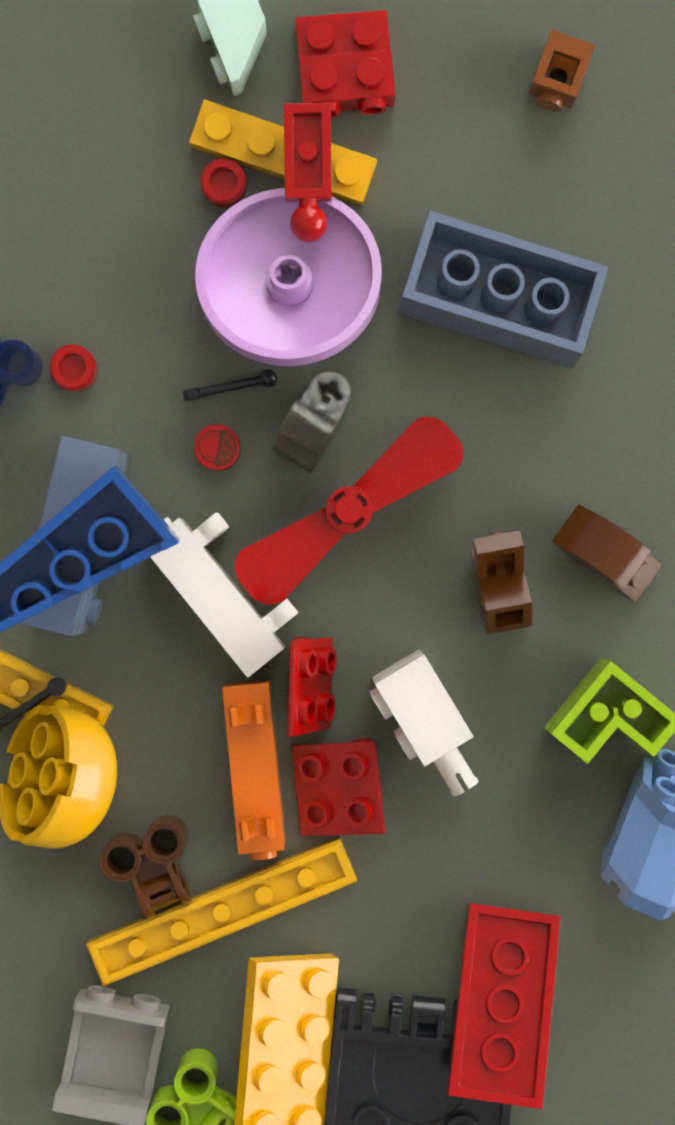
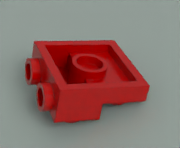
(346, 61)

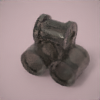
(312, 422)

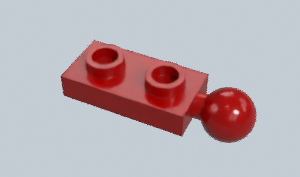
(307, 166)

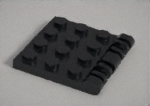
(398, 1073)

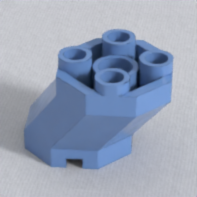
(643, 840)

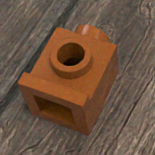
(565, 57)

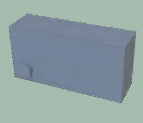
(503, 290)
(75, 469)

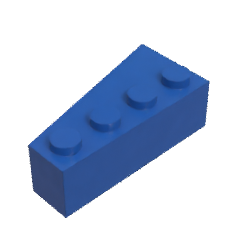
(80, 546)

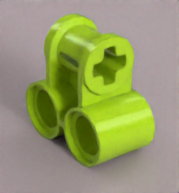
(196, 1102)

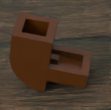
(607, 552)
(501, 581)

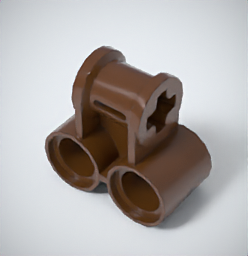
(155, 873)

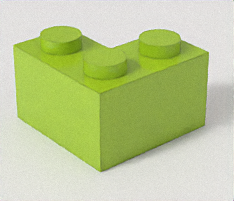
(607, 702)

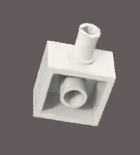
(426, 717)

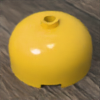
(65, 781)

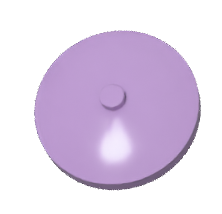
(283, 295)

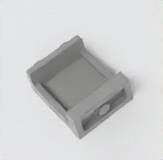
(112, 1056)

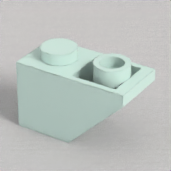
(237, 36)

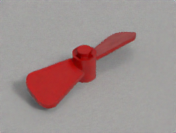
(283, 559)

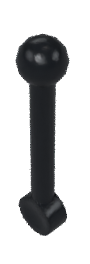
(267, 378)
(55, 687)

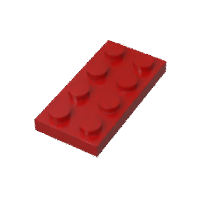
(504, 1006)

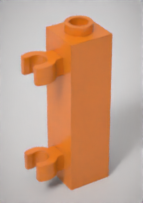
(254, 768)

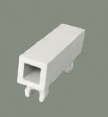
(218, 599)

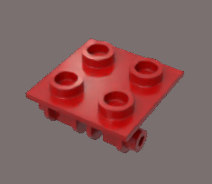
(310, 685)
(338, 788)

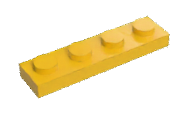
(261, 147)

